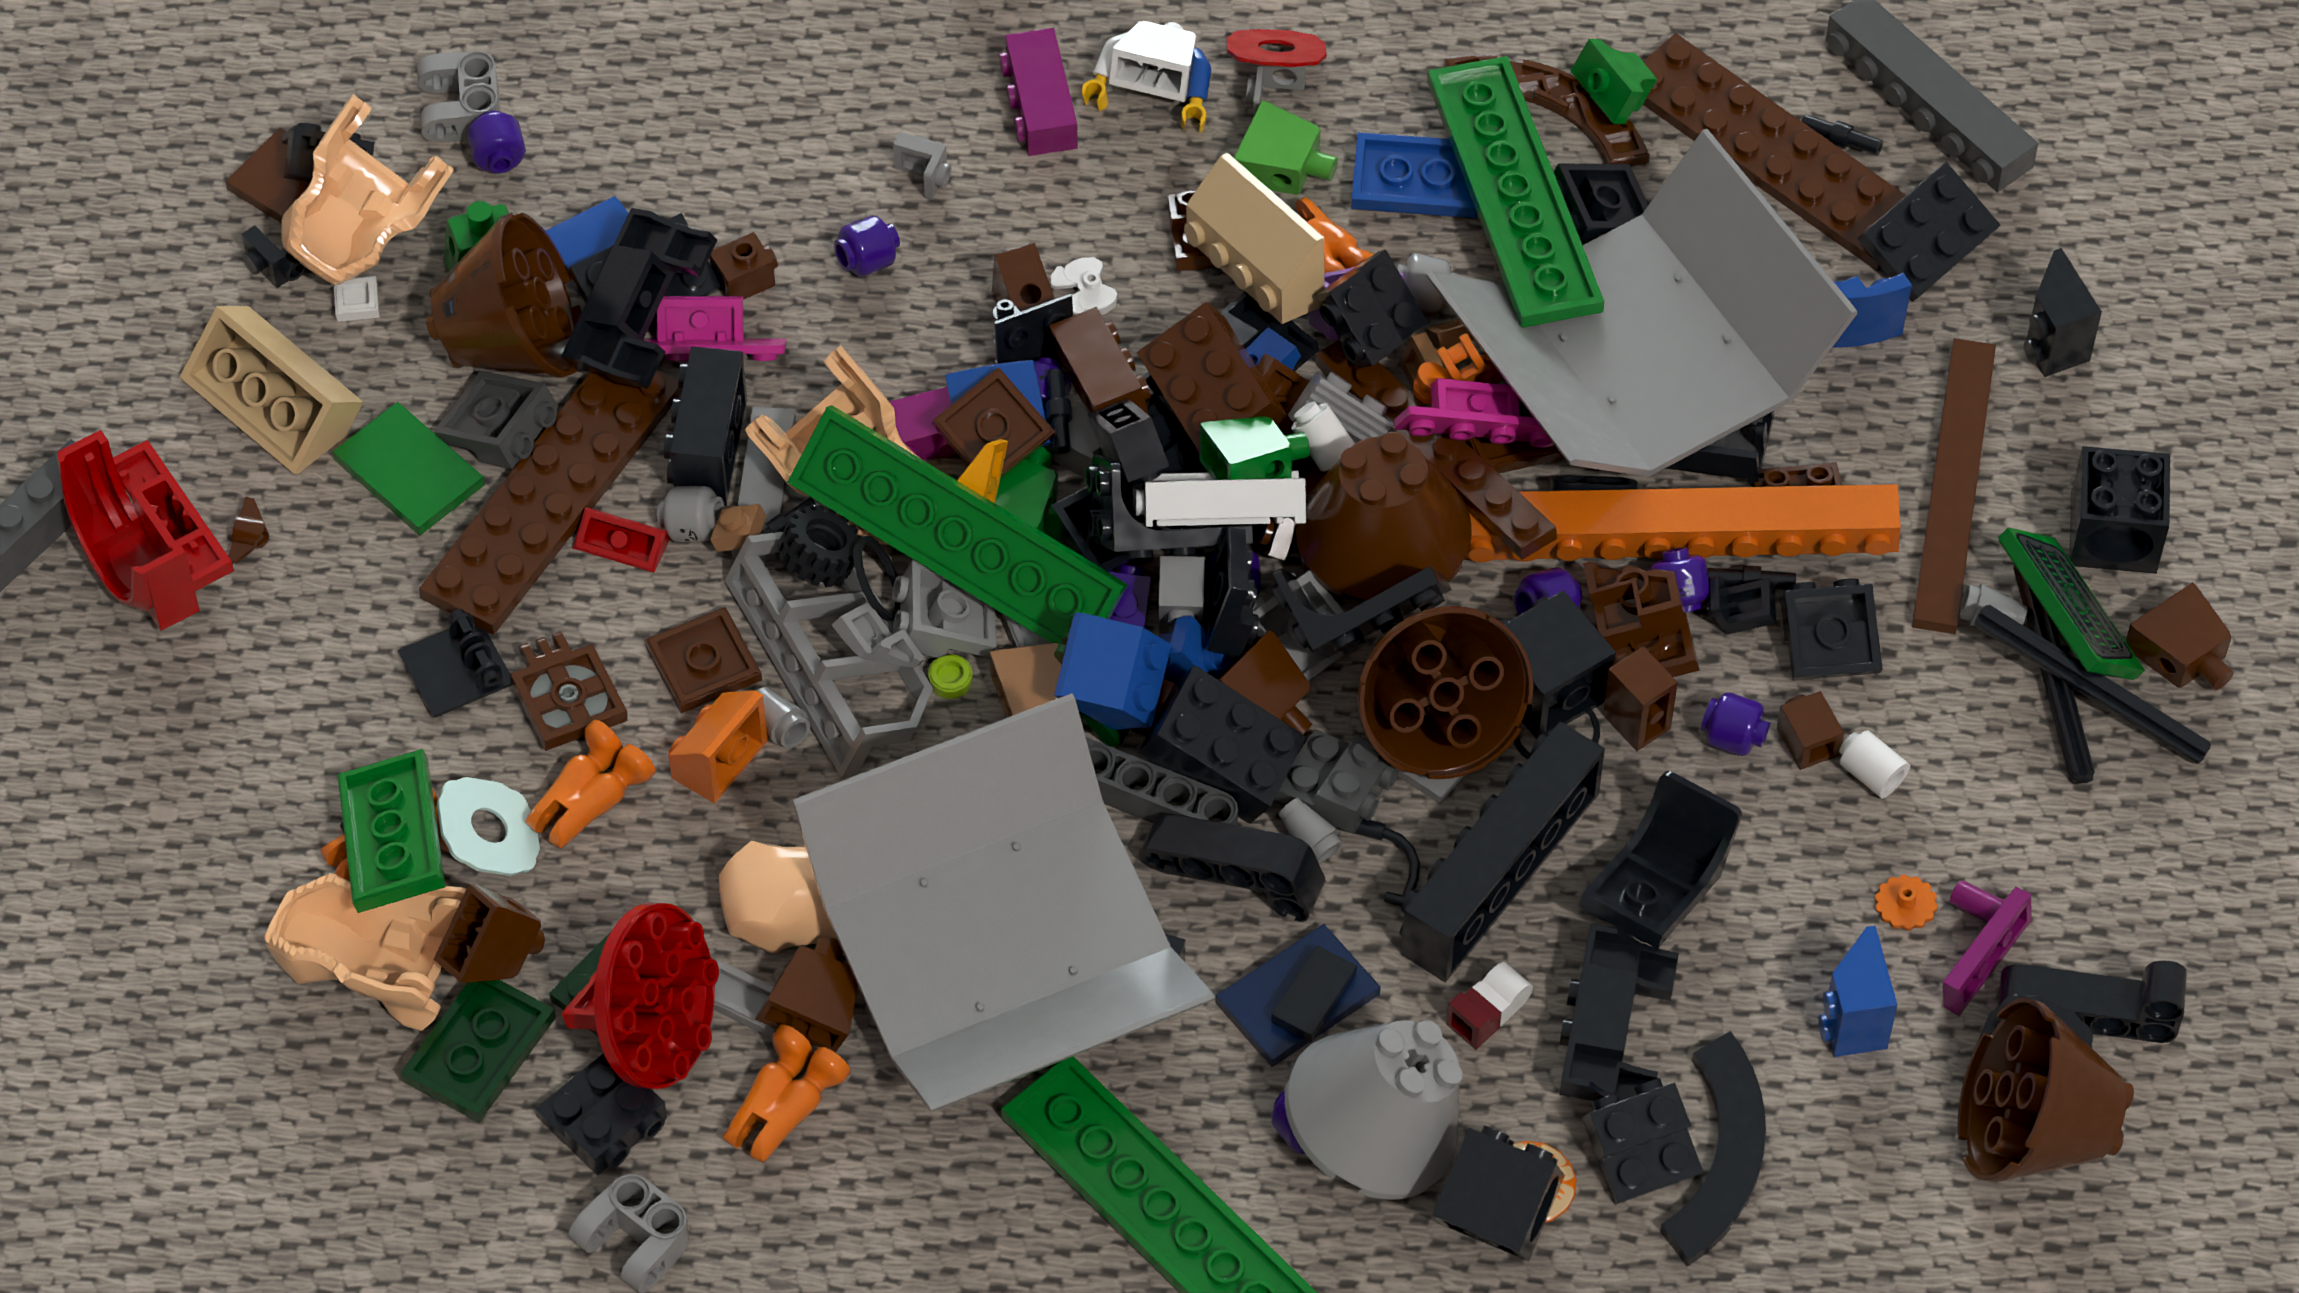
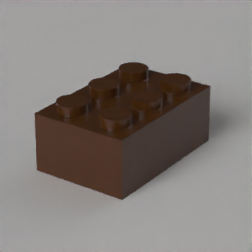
(1208, 373)

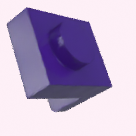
(1135, 599)

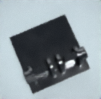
(1027, 333)
(455, 665)

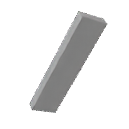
(760, 479)

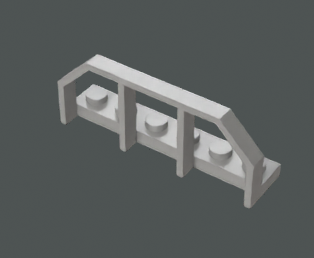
(801, 667)

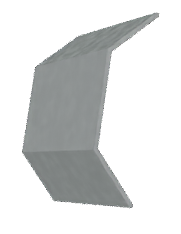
(1699, 333)
(991, 906)

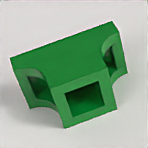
(1613, 79)

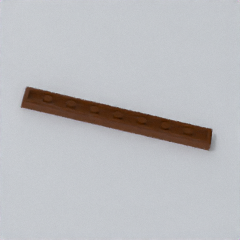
(1954, 486)

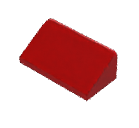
(621, 540)

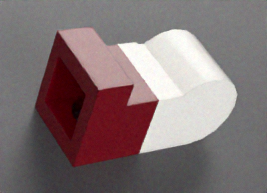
(1488, 1004)

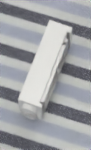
(1200, 500)

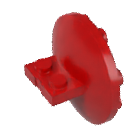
(650, 996)

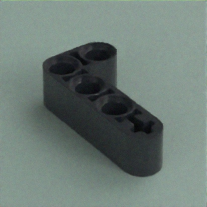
(1239, 858)
(2108, 1004)

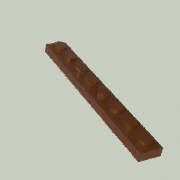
(1480, 486)

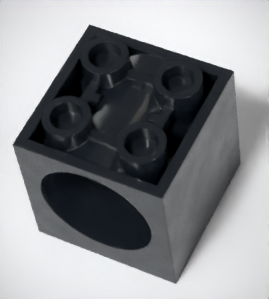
(2120, 509)
(1566, 661)
(1499, 1192)

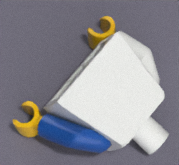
(1155, 62)

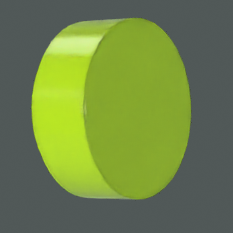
(950, 676)

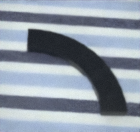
(1738, 1153)

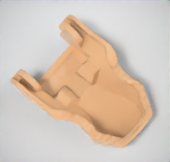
(354, 203)
(855, 397)
(772, 898)
(372, 952)

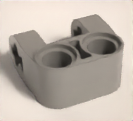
(472, 76)
(641, 1222)

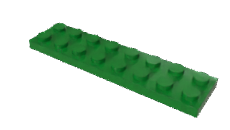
(1515, 192)
(951, 528)
(1144, 1187)

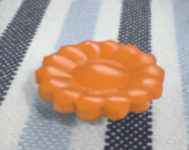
(1906, 902)

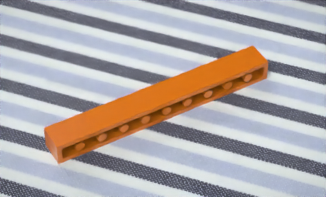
(1708, 522)

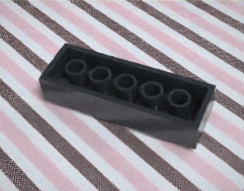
(1500, 850)

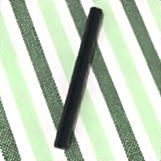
(2092, 684)
(2059, 694)

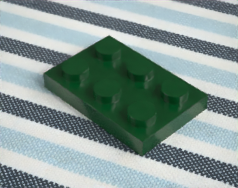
(478, 1046)

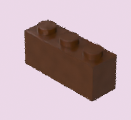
(1096, 363)

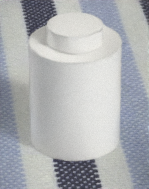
(1324, 433)
(1873, 763)

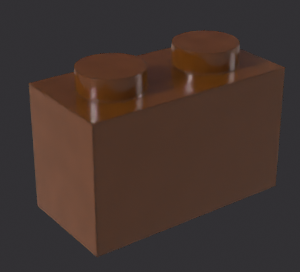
(1639, 698)

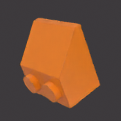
(720, 744)

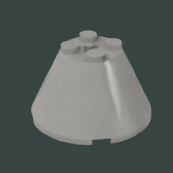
(1378, 1107)

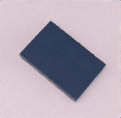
(1257, 994)

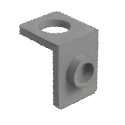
(1266, 78)

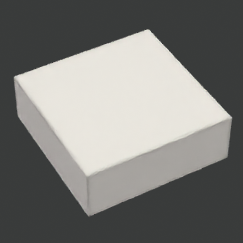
(357, 299)

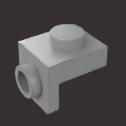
(922, 158)

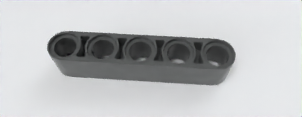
(1159, 789)

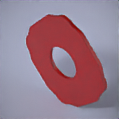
(1306, 51)

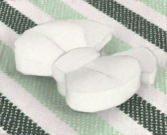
(1091, 293)

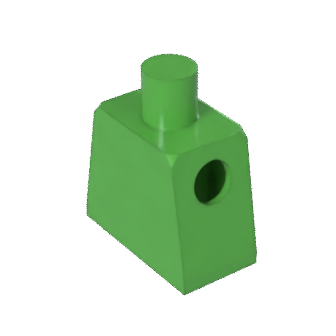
(1284, 150)

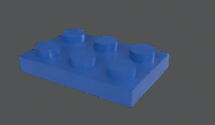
(1409, 176)

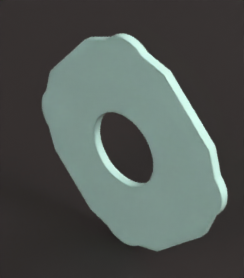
(455, 809)

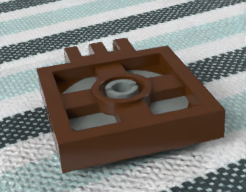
(565, 691)

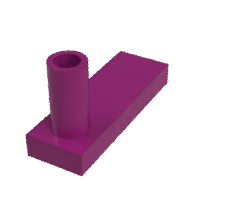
(2004, 925)

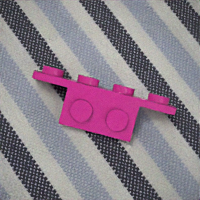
(710, 324)
(1472, 411)

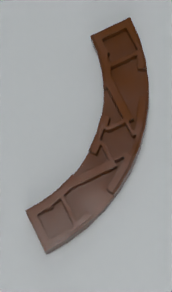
(1568, 98)

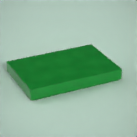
(408, 468)

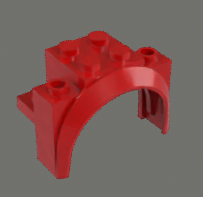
(146, 552)

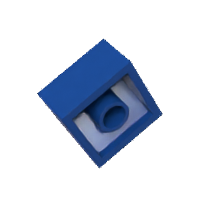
(1113, 671)
(1859, 1000)

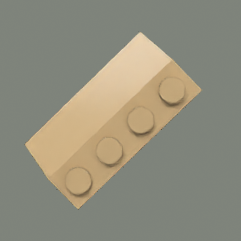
(1256, 240)
(269, 387)

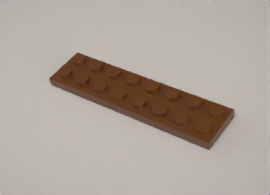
(1769, 145)
(546, 497)

